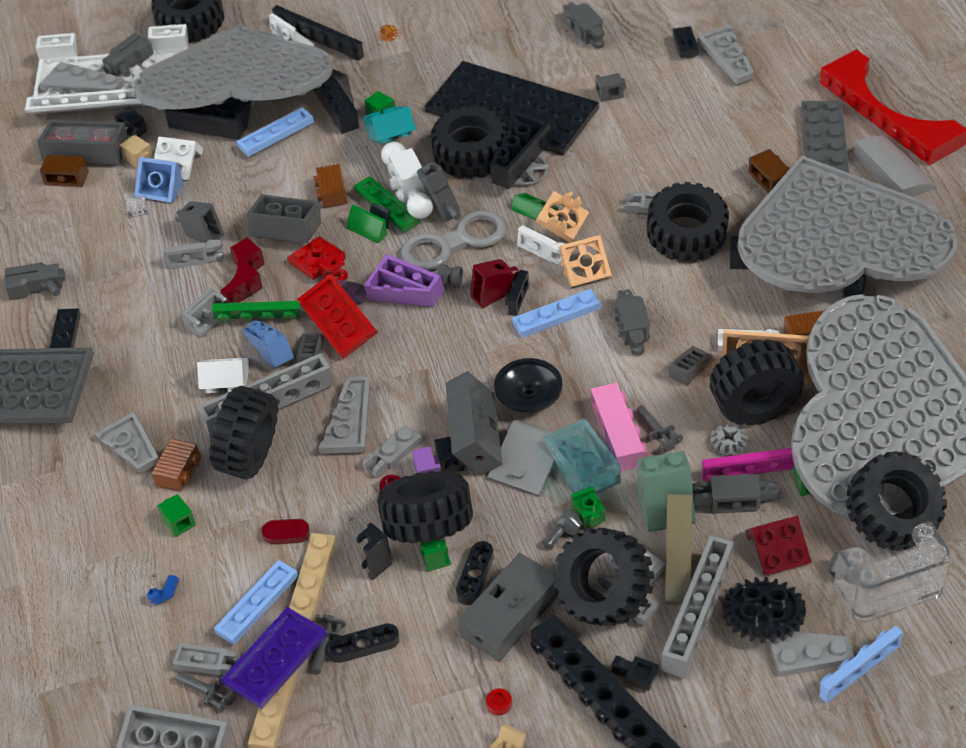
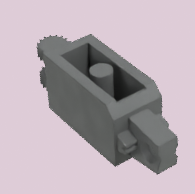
(734, 493)

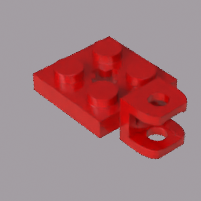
(328, 263)

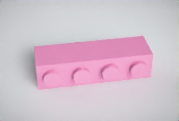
(617, 425)

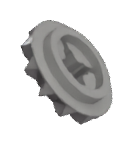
(727, 446)

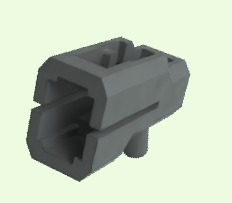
(126, 54)
(438, 189)
(33, 277)

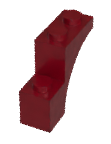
(246, 280)

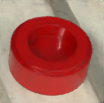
(499, 701)

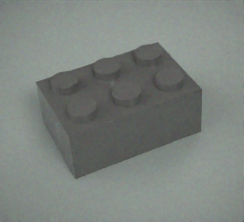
(284, 218)

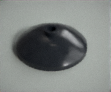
(528, 385)

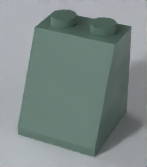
(656, 479)

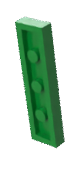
(375, 193)
(248, 310)

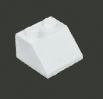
(222, 373)

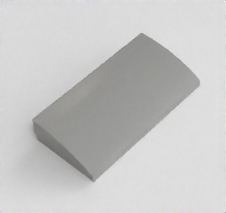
(892, 166)
(166, 729)

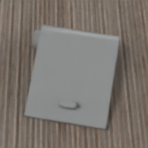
(524, 455)

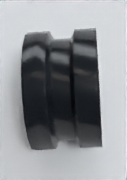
(855, 288)

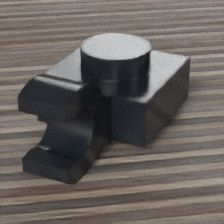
(638, 673)

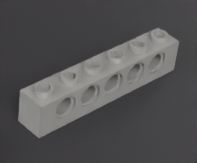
(285, 385)
(697, 607)

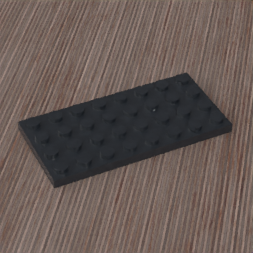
(505, 94)

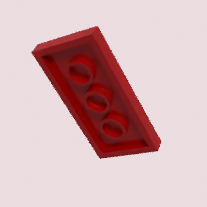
(337, 316)

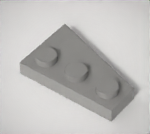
(130, 442)
(809, 652)

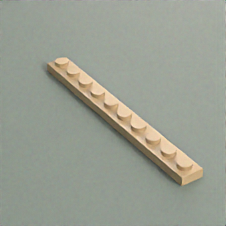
(305, 602)

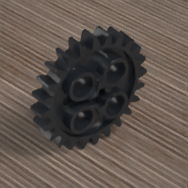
(764, 610)

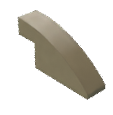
(678, 548)

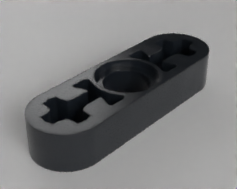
(475, 582)
(357, 652)

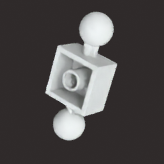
(409, 190)

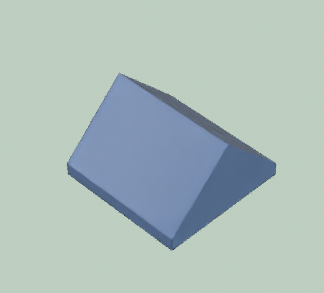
(158, 179)

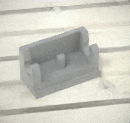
(199, 315)

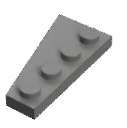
(726, 52)
(80, 79)
(349, 420)

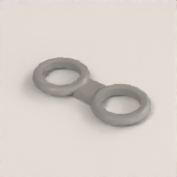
(455, 240)

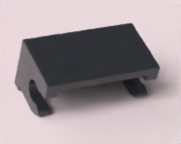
(377, 551)

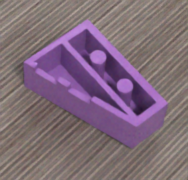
(403, 283)

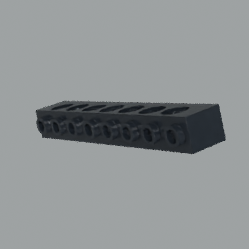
(555, 633)

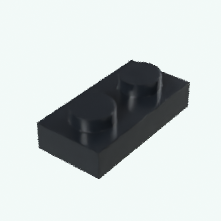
(685, 42)
(519, 289)

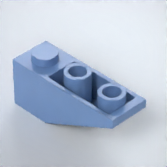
(268, 342)

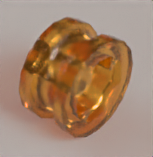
(388, 33)

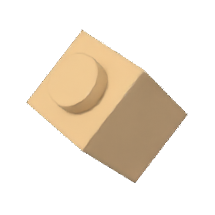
(135, 148)

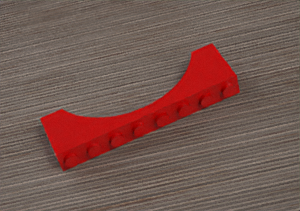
(923, 138)

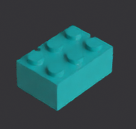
(394, 122)

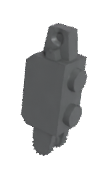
(585, 23)
(632, 320)

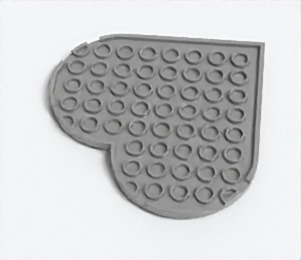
(236, 65)
(832, 227)
(880, 391)

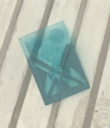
(583, 458)

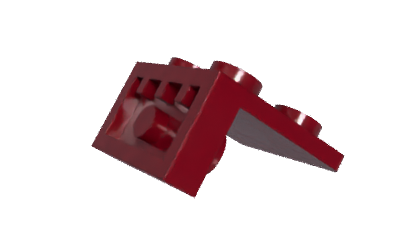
(780, 545)

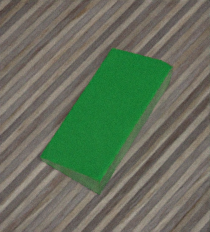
(529, 205)
(366, 224)

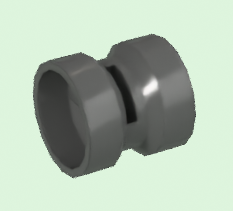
(451, 275)

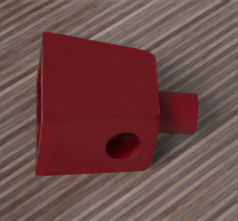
(491, 281)

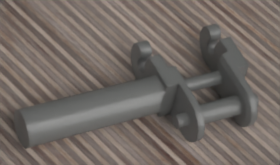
(659, 431)
(322, 648)
(210, 690)

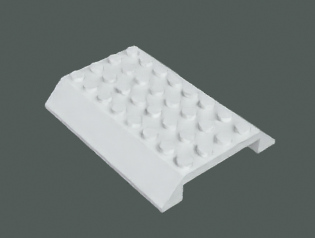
(62, 47)

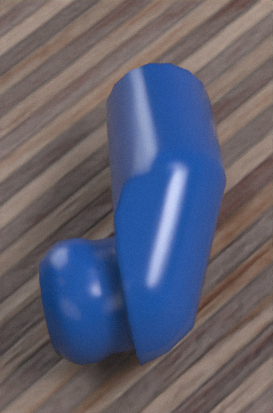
(159, 596)

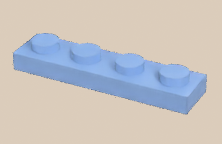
(275, 132)
(556, 313)
(256, 602)
(864, 661)

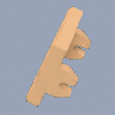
(553, 224)
(573, 278)

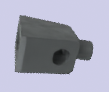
(200, 221)

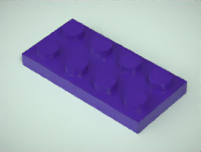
(274, 657)

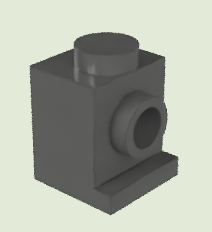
(610, 87)

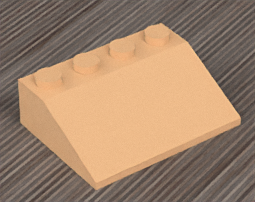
(796, 344)

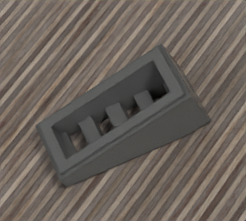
(309, 346)
(686, 376)

